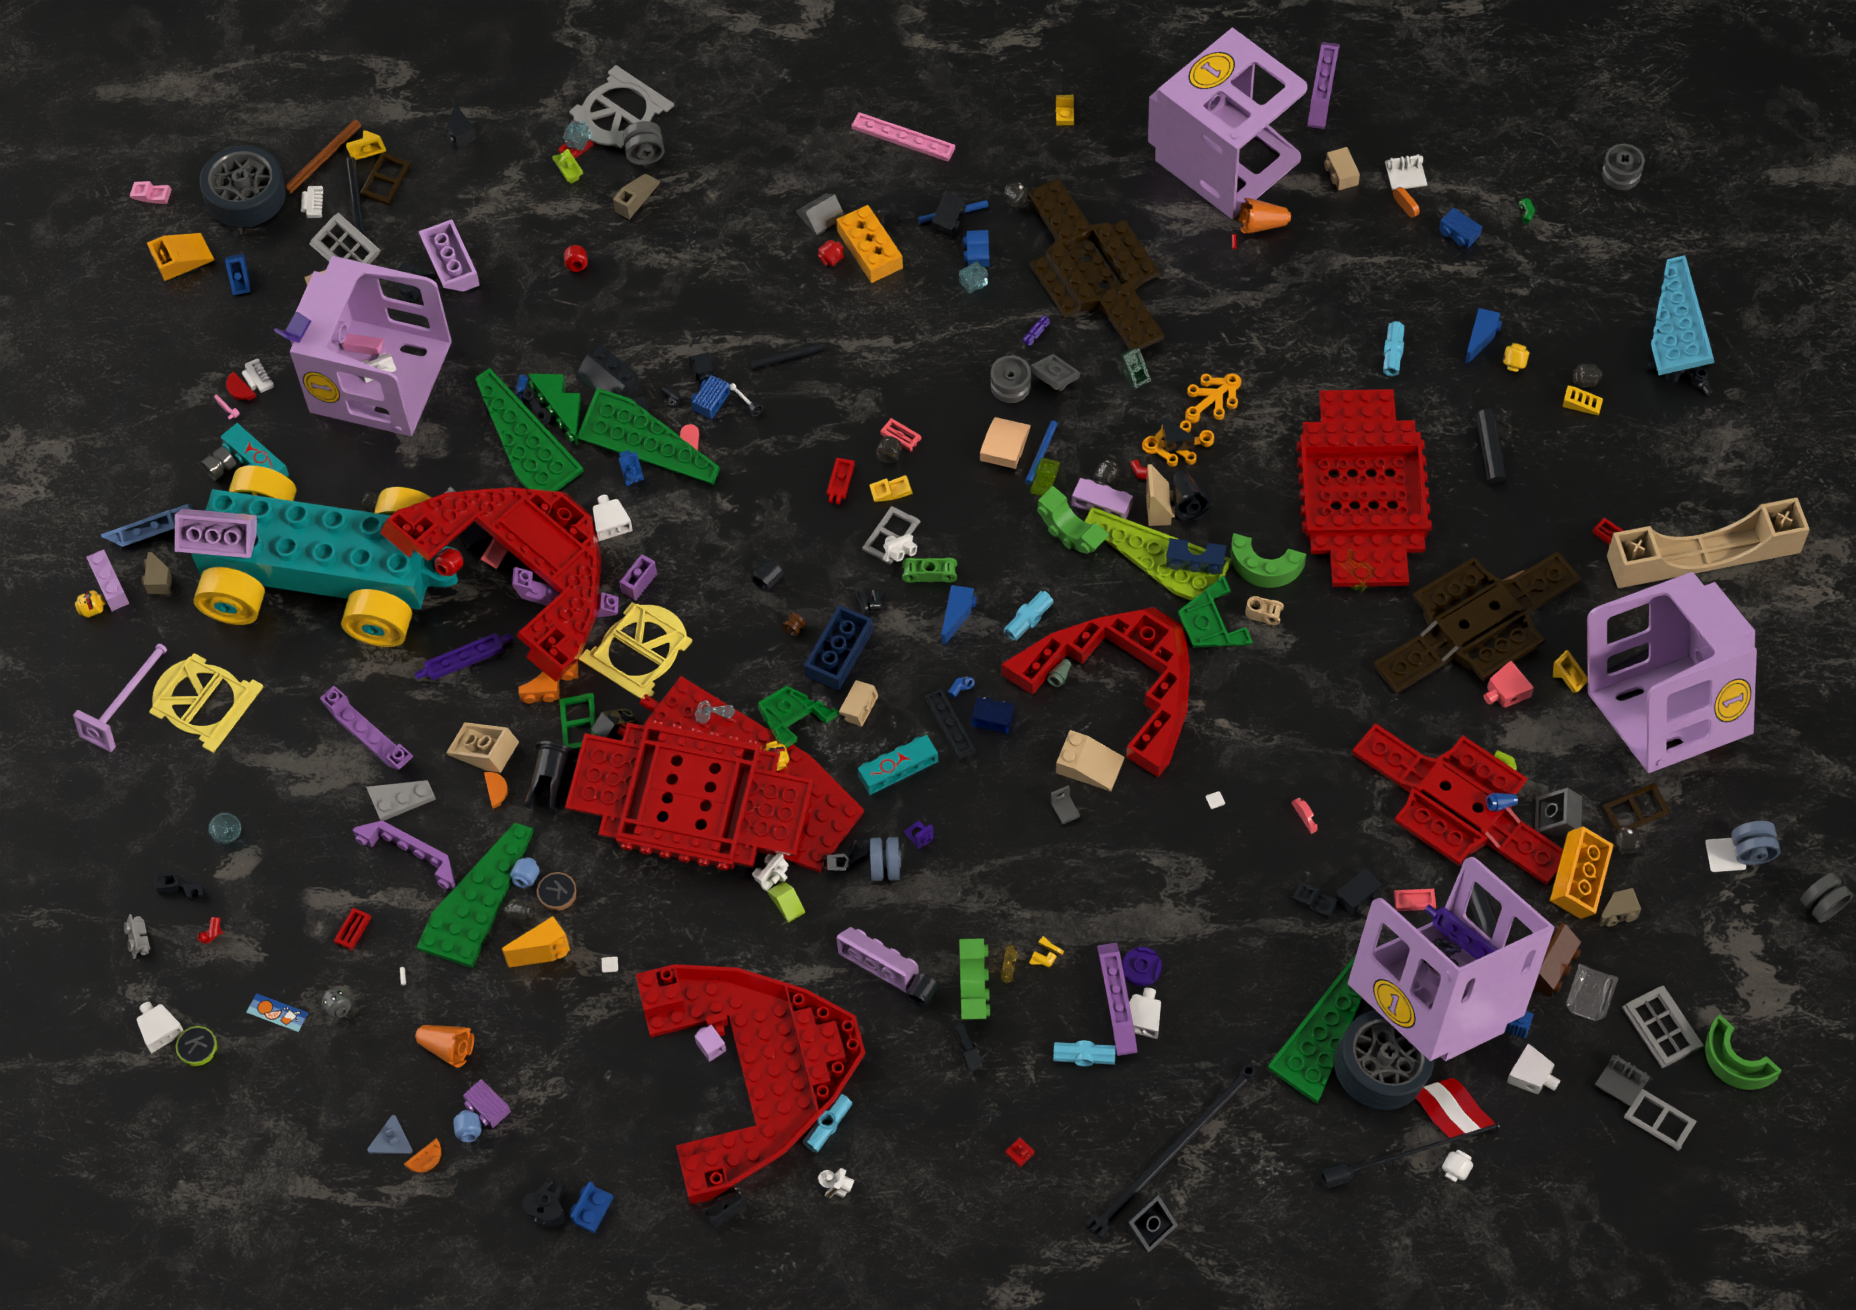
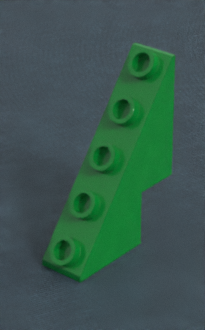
(561, 405)

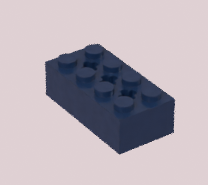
(838, 647)

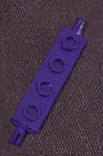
(463, 656)
(1460, 932)

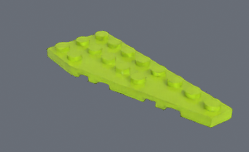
(1149, 552)

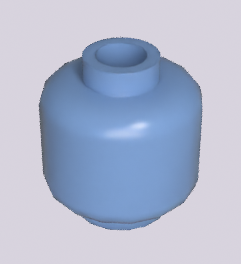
(524, 872)
(467, 1126)

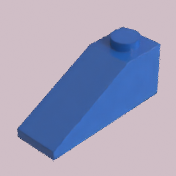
(1483, 333)
(958, 610)

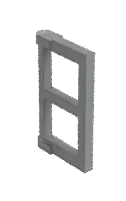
(880, 529)
(1666, 1108)

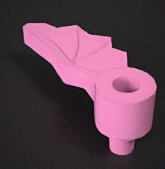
(233, 413)

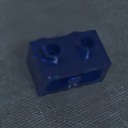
(993, 715)

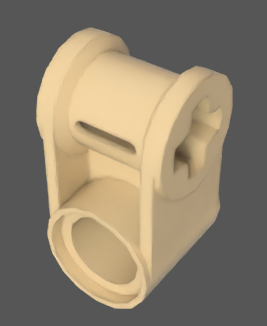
(1264, 610)

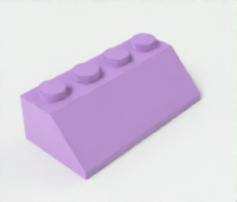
(449, 256)
(215, 533)
(877, 958)

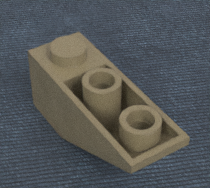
(634, 195)

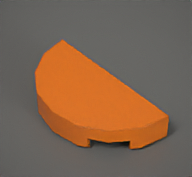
(496, 787)
(426, 1158)

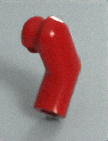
(1140, 472)
(211, 933)

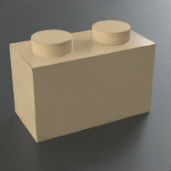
(1342, 168)

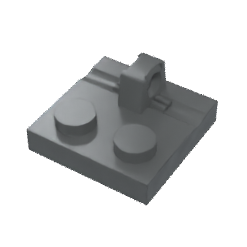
(1055, 372)

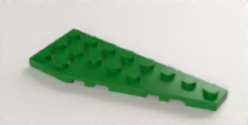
(623, 425)
(531, 449)

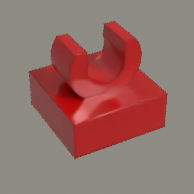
(718, 1021)
(1019, 1152)

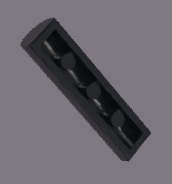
(1490, 446)
(1482, 910)

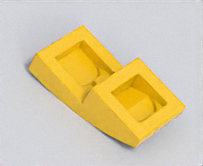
(889, 490)

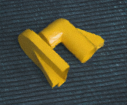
(1039, 959)

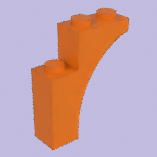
(544, 688)

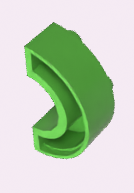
(1066, 525)
(1264, 571)
(973, 979)
(1732, 1068)

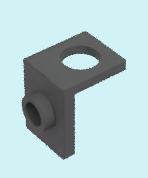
(1064, 805)

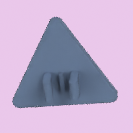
(391, 1139)

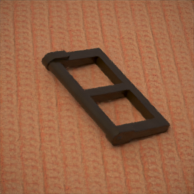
(396, 182)
(1630, 798)

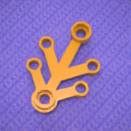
(1213, 395)
(1159, 444)

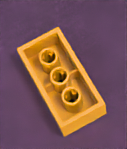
(869, 243)
(1581, 872)

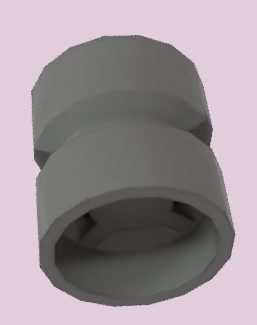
(216, 465)

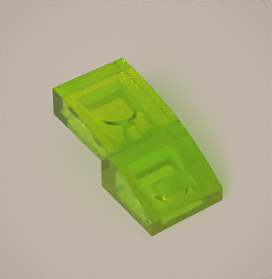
(1045, 476)

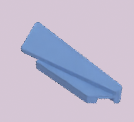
(144, 528)

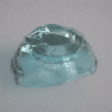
(224, 828)

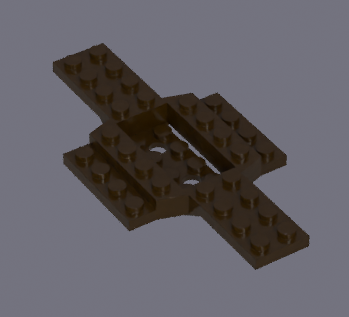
(1075, 283)
(1466, 596)

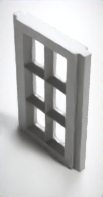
(349, 230)
(1677, 1016)

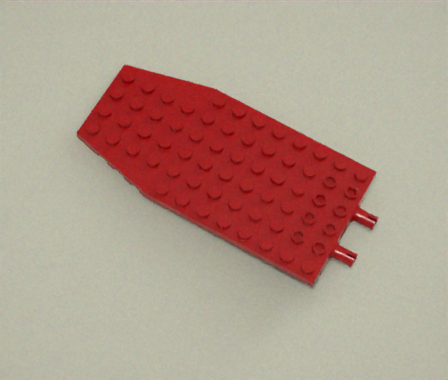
(830, 808)

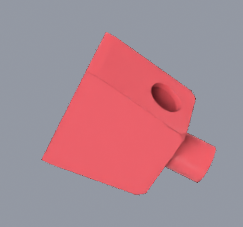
(1508, 686)

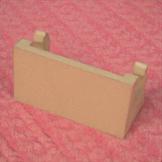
(859, 703)

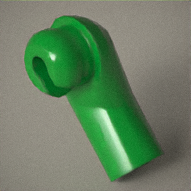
(1529, 210)

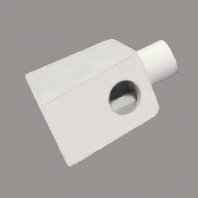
(610, 518)
(1145, 1013)
(158, 1026)
(1533, 1072)

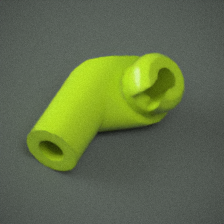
(1507, 759)

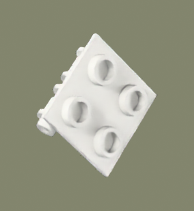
(1406, 172)

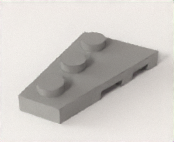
(399, 798)

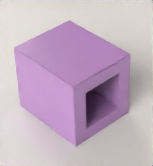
(710, 1042)

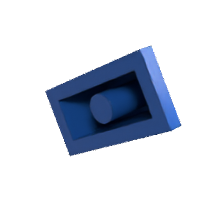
(238, 274)

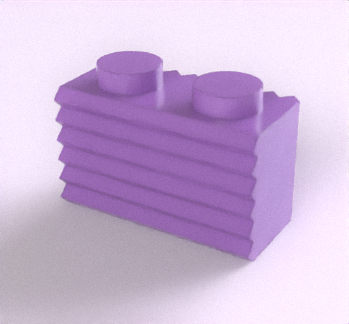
(638, 577)
(486, 1104)

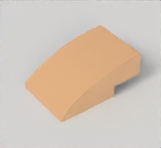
(1004, 442)

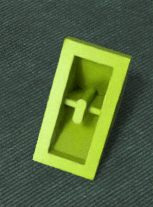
(786, 901)

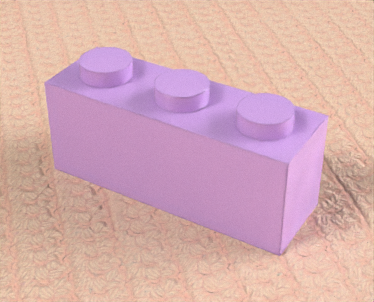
(1090, 494)
(107, 580)

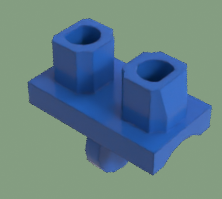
(630, 467)

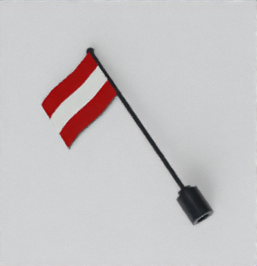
(1449, 1109)

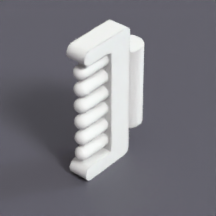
(312, 201)
(255, 376)

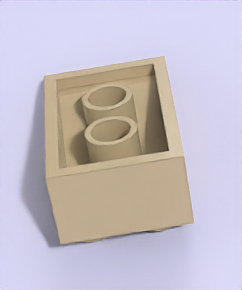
(1158, 499)
(483, 746)
(1089, 761)

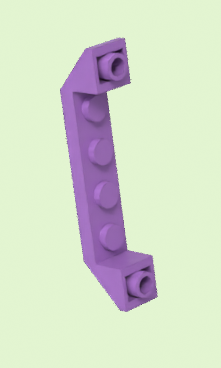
(1323, 85)
(545, 594)
(364, 731)
(370, 833)
(1117, 999)

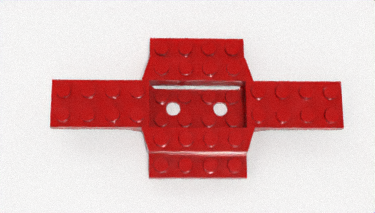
(1472, 778)

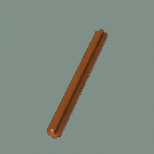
(322, 156)

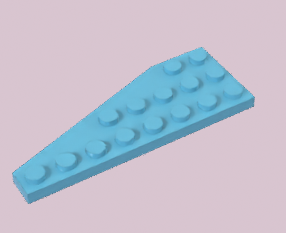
(1679, 330)

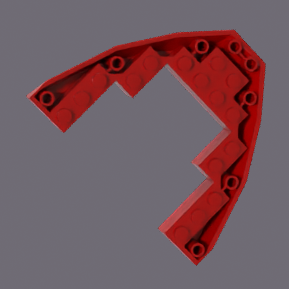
(1146, 636)

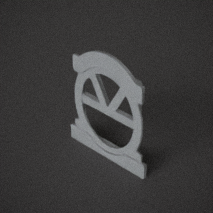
(618, 79)

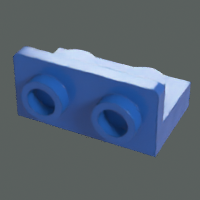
(590, 1207)

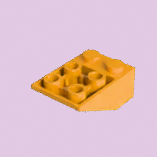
(179, 253)

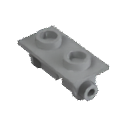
(135, 928)

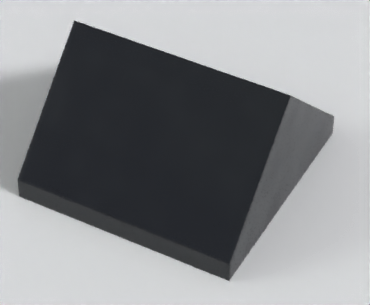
(1151, 1224)

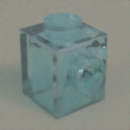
(577, 135)
(973, 277)

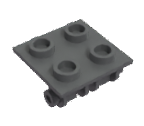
(1622, 1080)

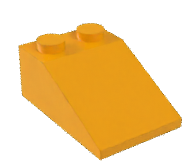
(538, 945)

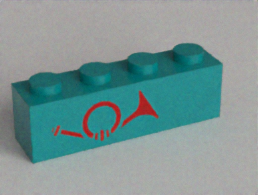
(249, 450)
(897, 764)

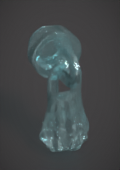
(704, 715)

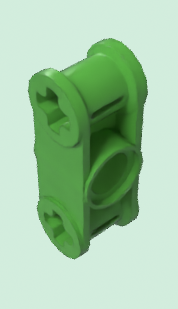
(939, 570)

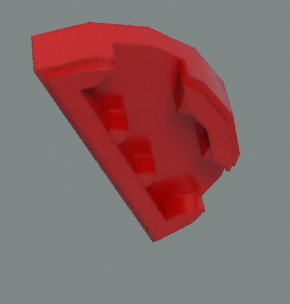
(238, 389)

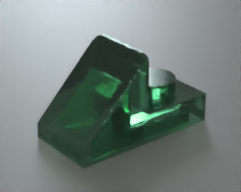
(1135, 367)

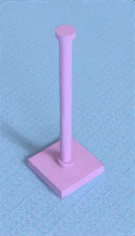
(97, 730)

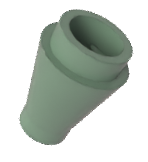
(1058, 674)

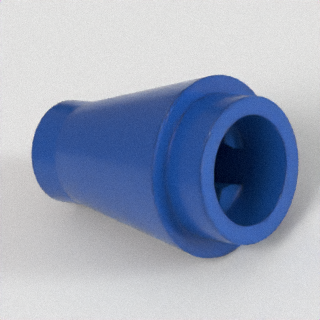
(1500, 801)

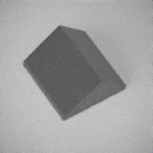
(821, 213)

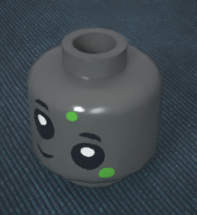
(336, 1003)

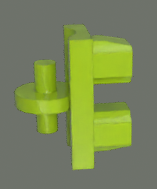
(568, 166)

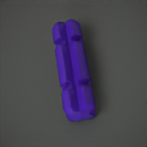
(1036, 330)

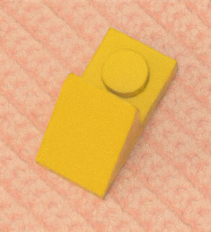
(1064, 110)
(368, 146)
(1570, 671)

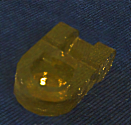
(1008, 968)

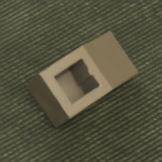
(157, 576)
(1621, 907)

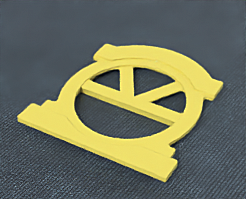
(639, 685)
(212, 734)

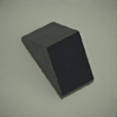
(1176, 438)

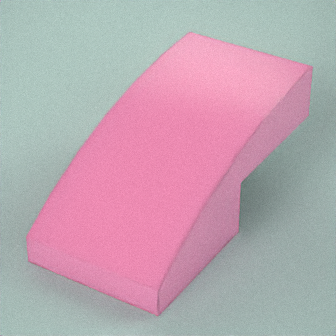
(148, 193)

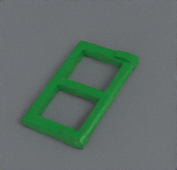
(567, 724)

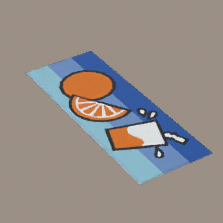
(277, 1012)

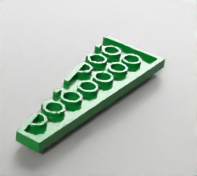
(1310, 1051)

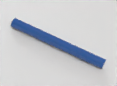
(970, 207)
(1040, 454)

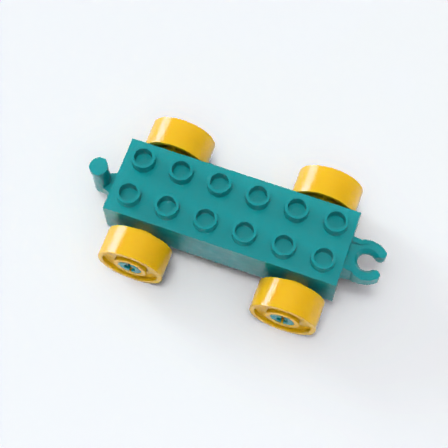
(317, 553)

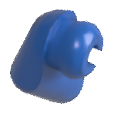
(521, 385)
(960, 684)

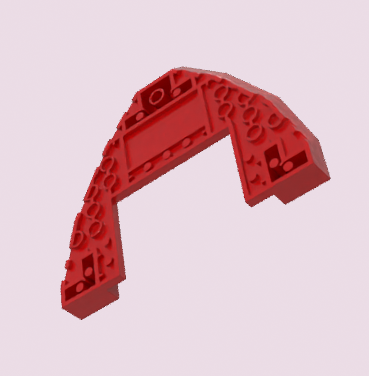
(541, 530)
(791, 1053)

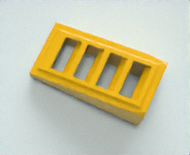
(1581, 406)

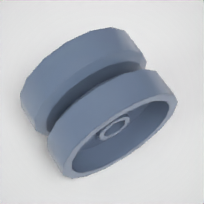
(1755, 842)
(886, 858)

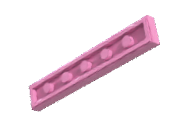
(903, 136)

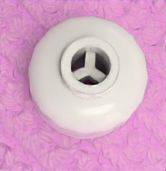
(1457, 1165)

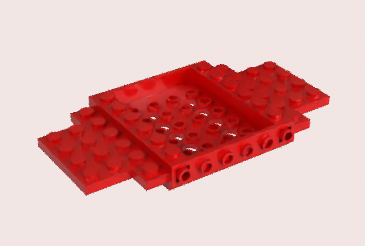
(1362, 435)
(749, 808)

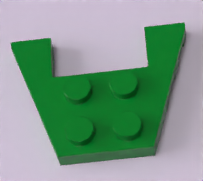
(1204, 623)
(788, 707)

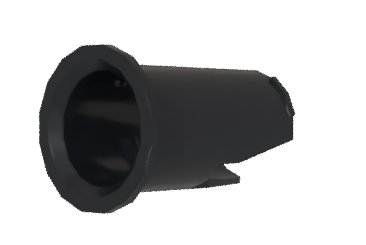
(552, 770)

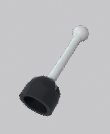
(753, 406)

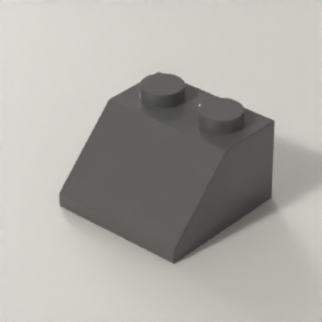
(1558, 812)

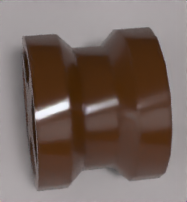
(793, 624)

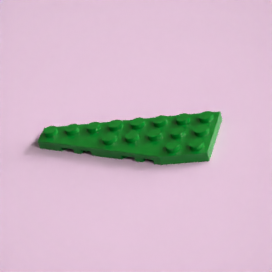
(466, 915)

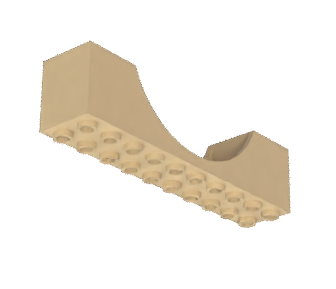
(1764, 534)

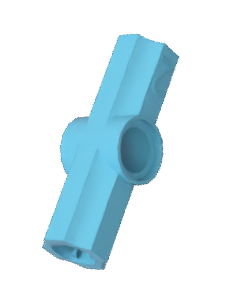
(1393, 348)
(1028, 615)
(1084, 1053)
(820, 1132)

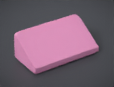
(363, 344)

